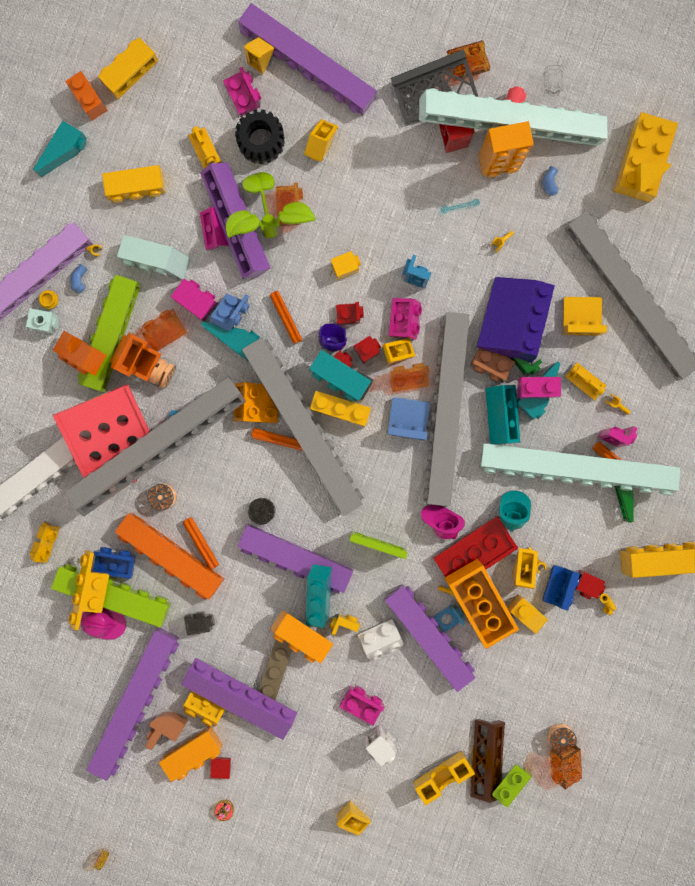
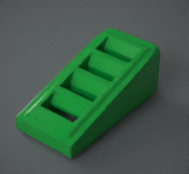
(626, 503)

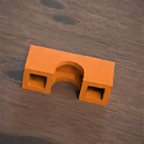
(79, 354)

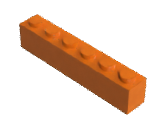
(169, 555)

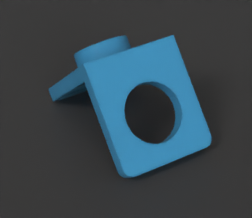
(456, 615)

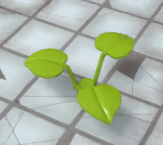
(243, 222)

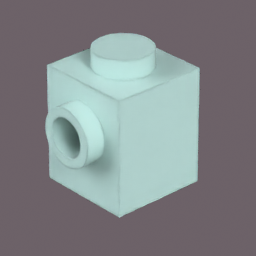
(42, 321)

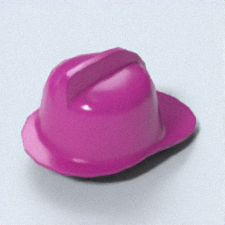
(443, 521)
(103, 625)

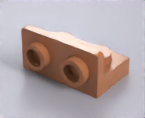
(493, 364)

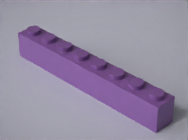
(308, 60)
(132, 704)

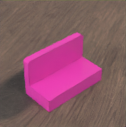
(212, 230)

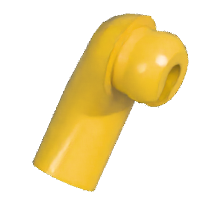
(609, 604)

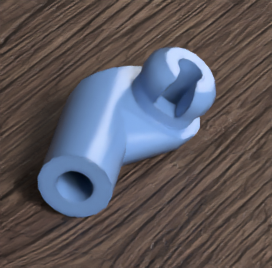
(549, 183)
(75, 279)

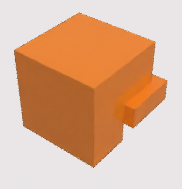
(134, 357)

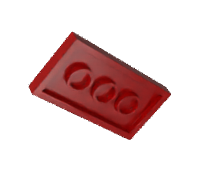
(486, 543)

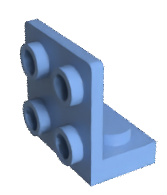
(408, 418)

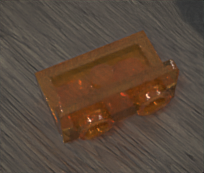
(475, 57)
(287, 195)
(163, 330)
(410, 378)
(566, 767)

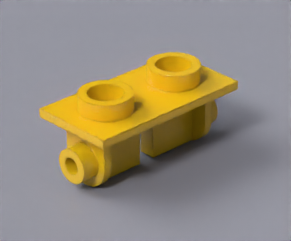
(203, 146)
(586, 381)
(42, 550)

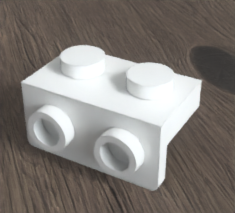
(381, 640)

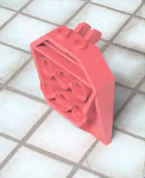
(89, 416)

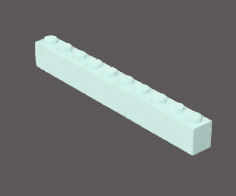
(489, 113)
(580, 468)

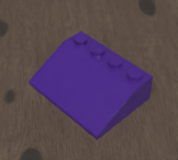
(516, 317)

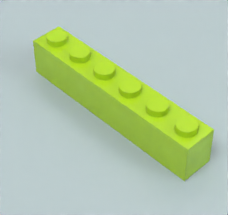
(111, 328)
(118, 597)

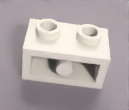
(381, 745)

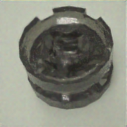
(261, 511)

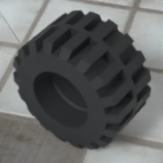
(254, 122)

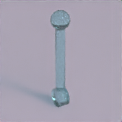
(444, 209)

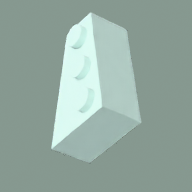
(153, 256)

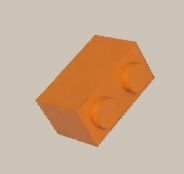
(86, 95)

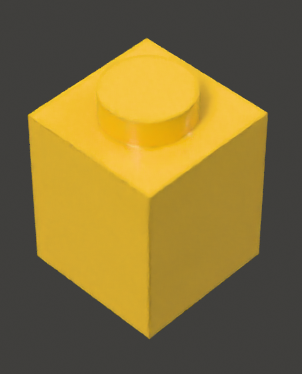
(345, 265)

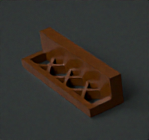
(491, 761)

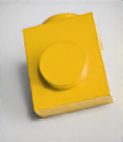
(346, 621)

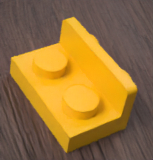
(203, 708)

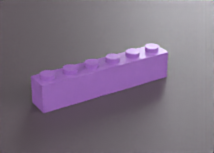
(227, 200)
(291, 556)
(430, 638)
(239, 698)

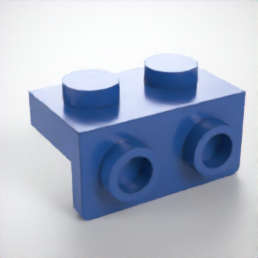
(114, 563)
(561, 587)

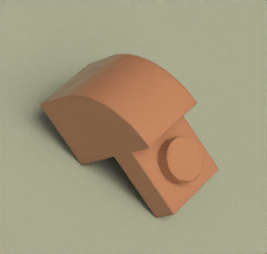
(165, 723)

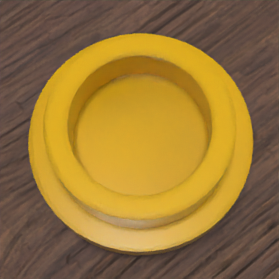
(48, 299)

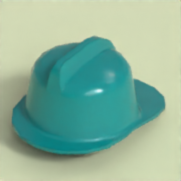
(514, 509)

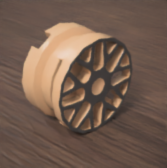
(162, 373)
(161, 497)
(561, 738)

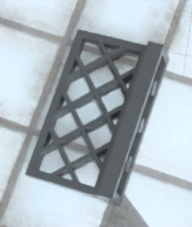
(429, 70)

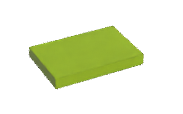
(378, 545)

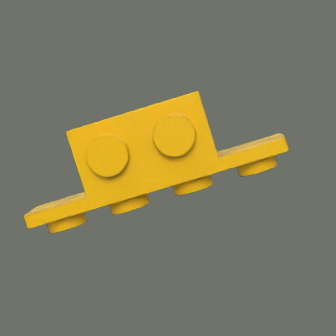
(89, 592)

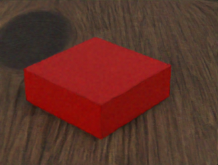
(220, 768)

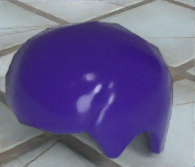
(332, 337)

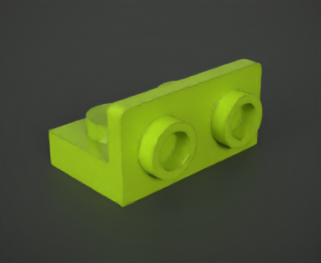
(512, 785)

